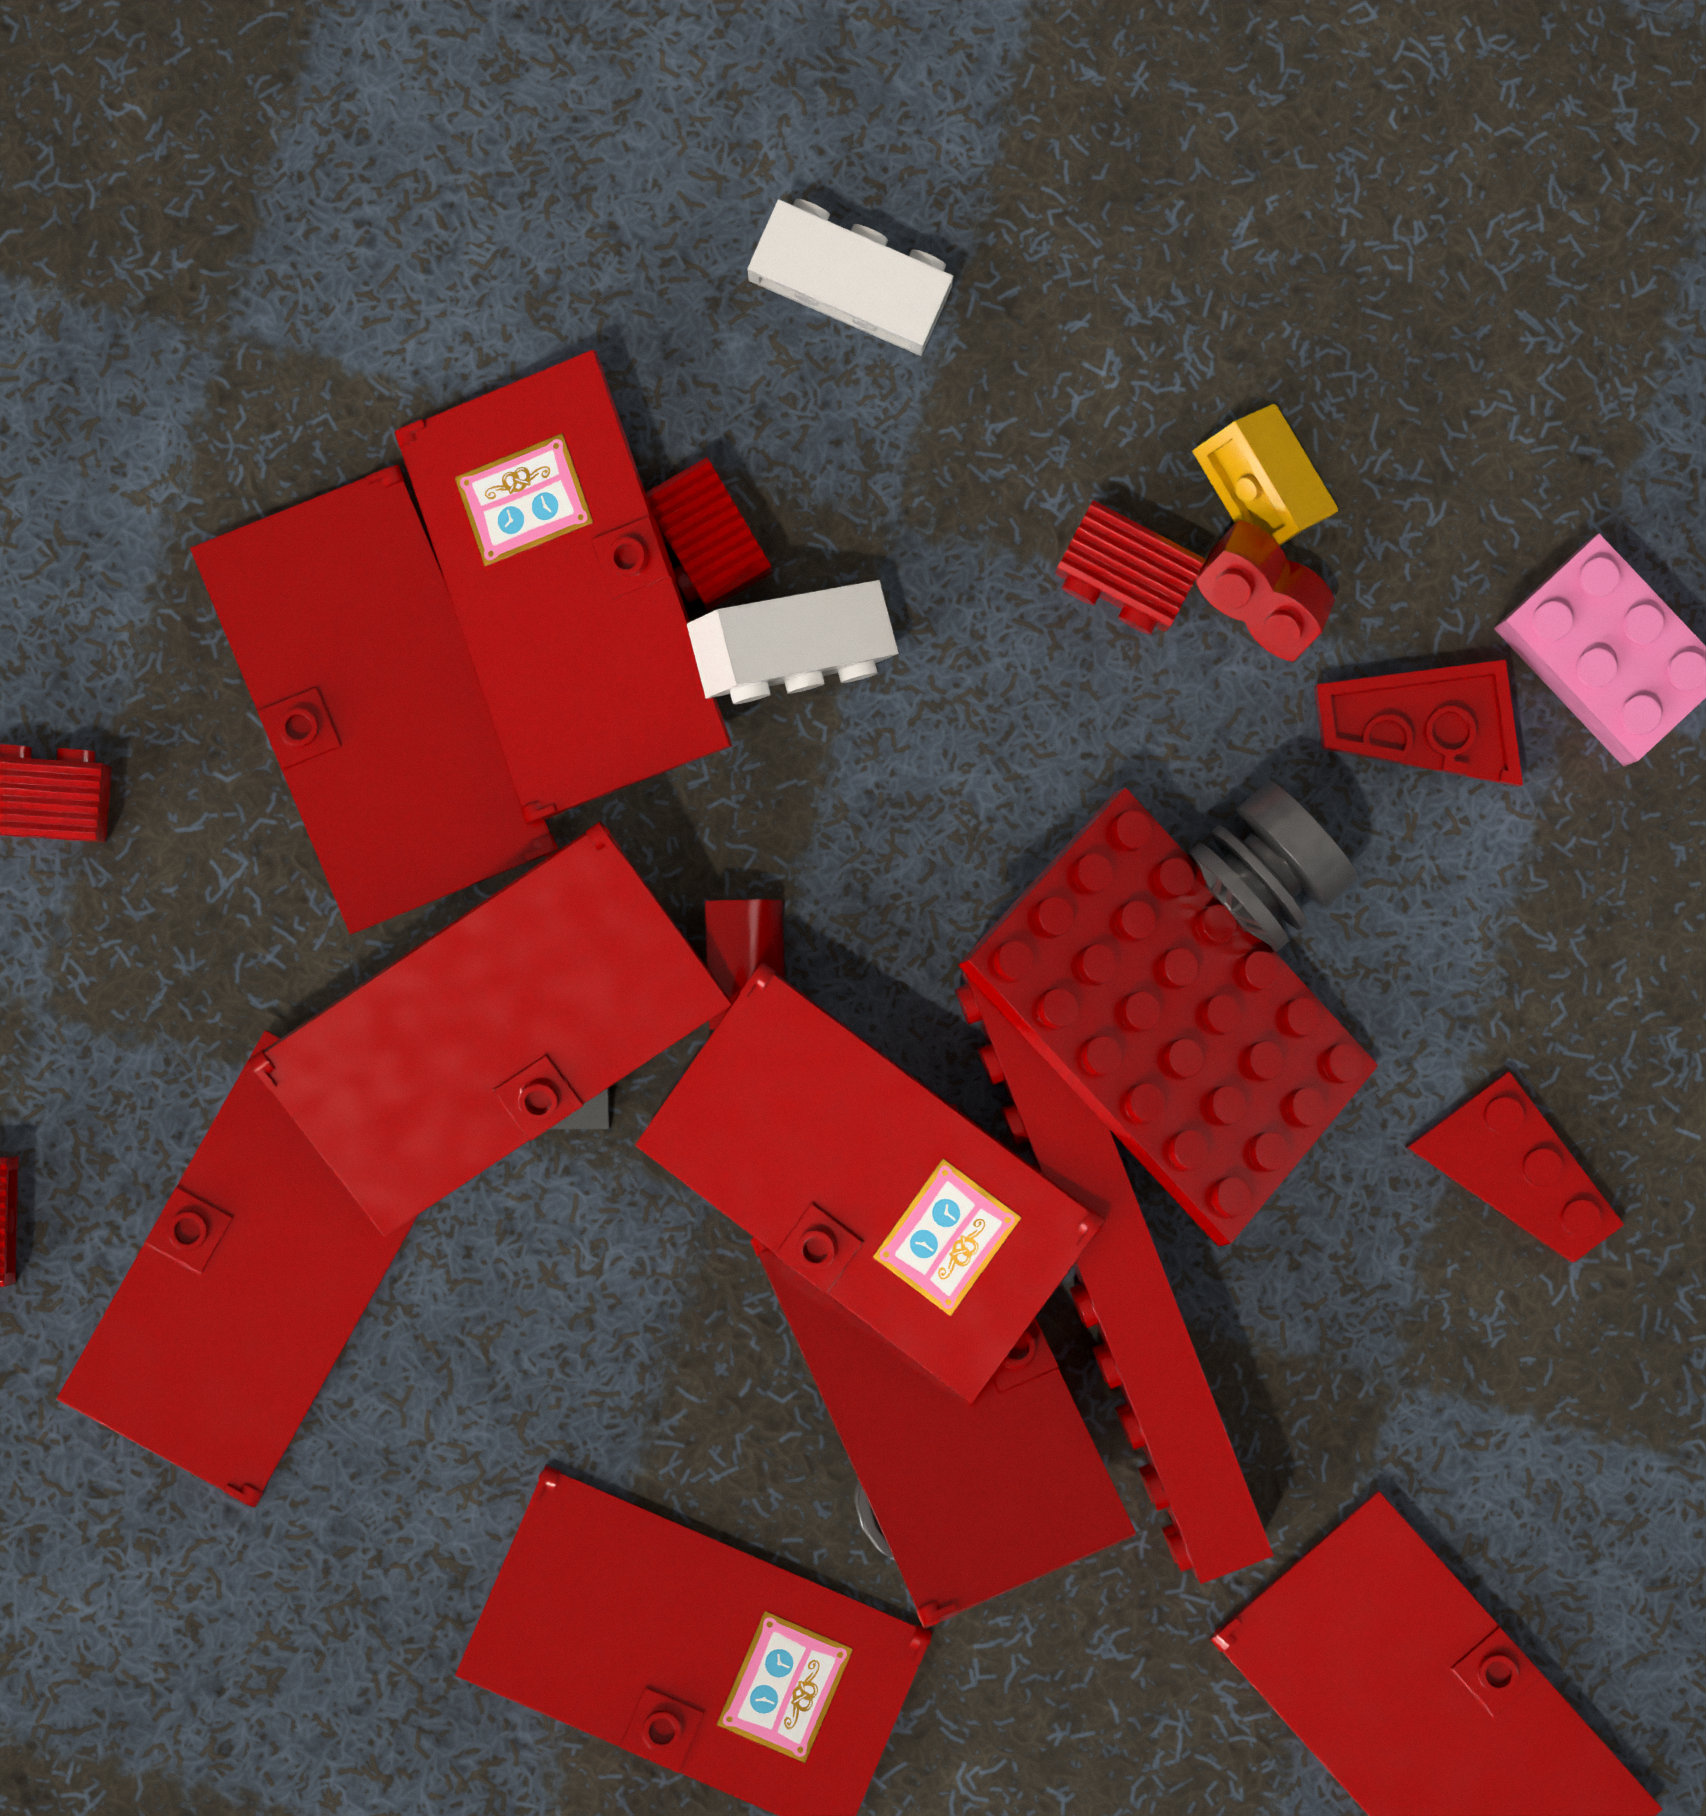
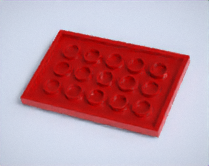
(1169, 1017)

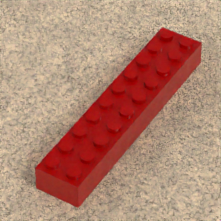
(1133, 1308)

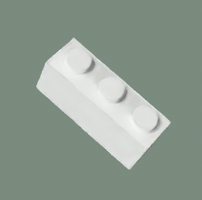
(851, 275)
(792, 641)

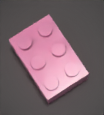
(1610, 650)

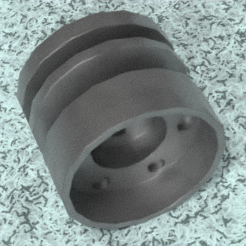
(1273, 865)

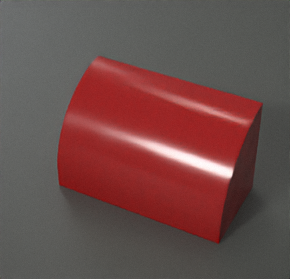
(741, 939)

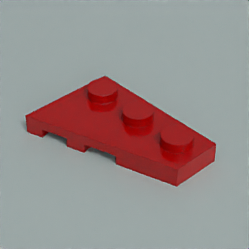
(1427, 719)
(1520, 1167)

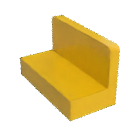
(1265, 475)

